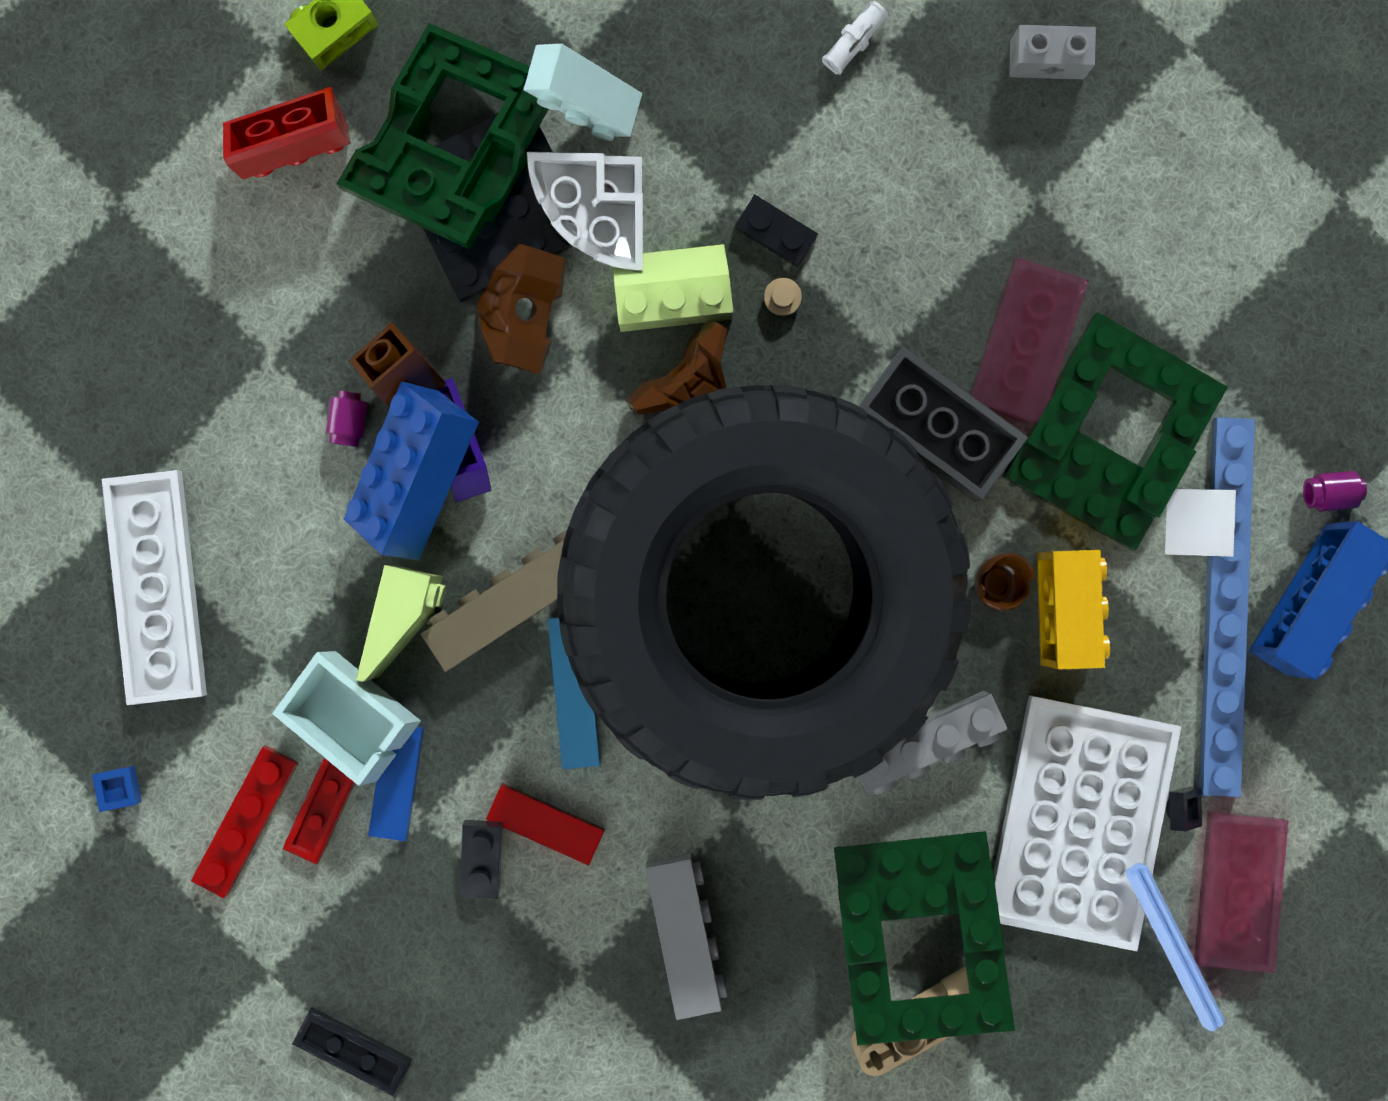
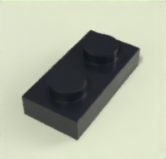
(776, 230)
(481, 859)

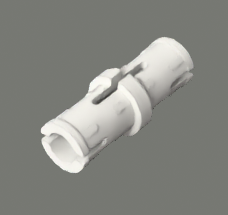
(855, 37)

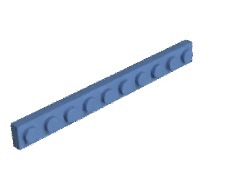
(1227, 617)

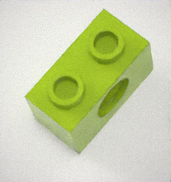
(329, 43)

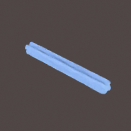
(1175, 946)

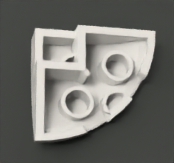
(593, 203)

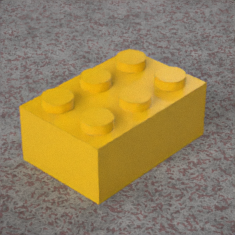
(1072, 609)

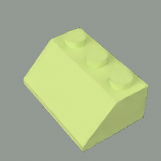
(674, 289)

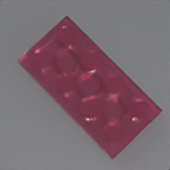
(1028, 340)
(1241, 891)

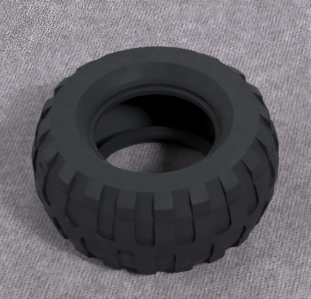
(876, 675)

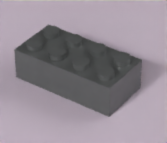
(944, 424)

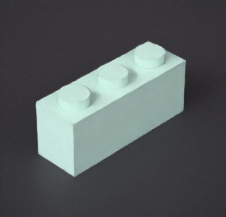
(582, 91)

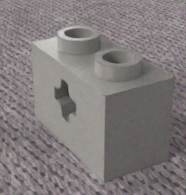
(1052, 52)

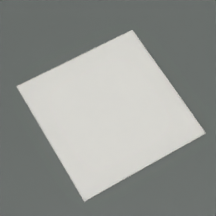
(1200, 522)

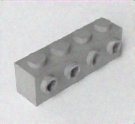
(940, 737)

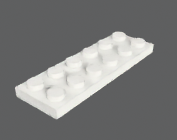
(154, 587)

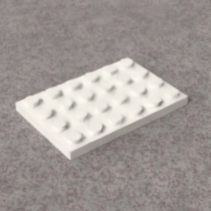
(1078, 816)

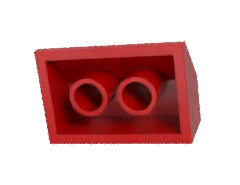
(285, 134)

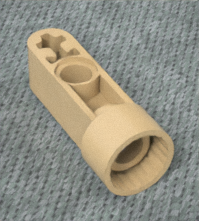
(883, 1057)

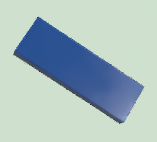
(396, 792)

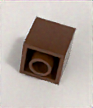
(394, 359)

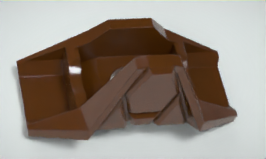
(520, 275)
(693, 376)

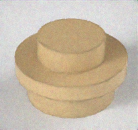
(782, 297)

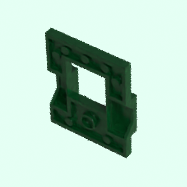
(432, 184)
(1092, 479)
(915, 882)

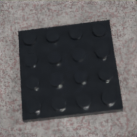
(518, 222)

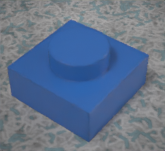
(117, 788)

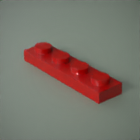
(244, 821)

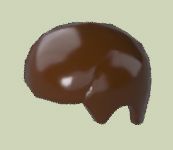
(1003, 581)

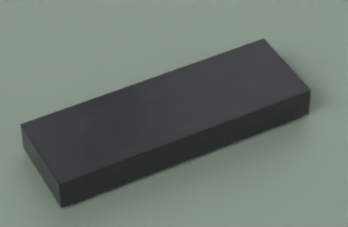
(352, 1051)

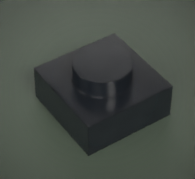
(1184, 809)

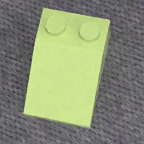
(400, 610)

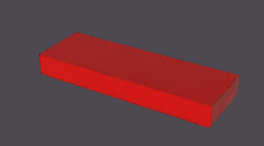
(319, 813)
(545, 824)

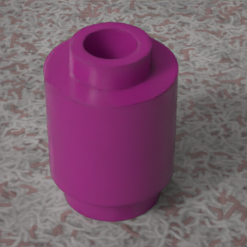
(346, 419)
(1334, 491)

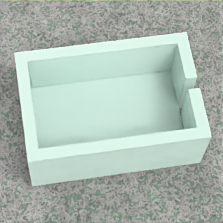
(346, 718)

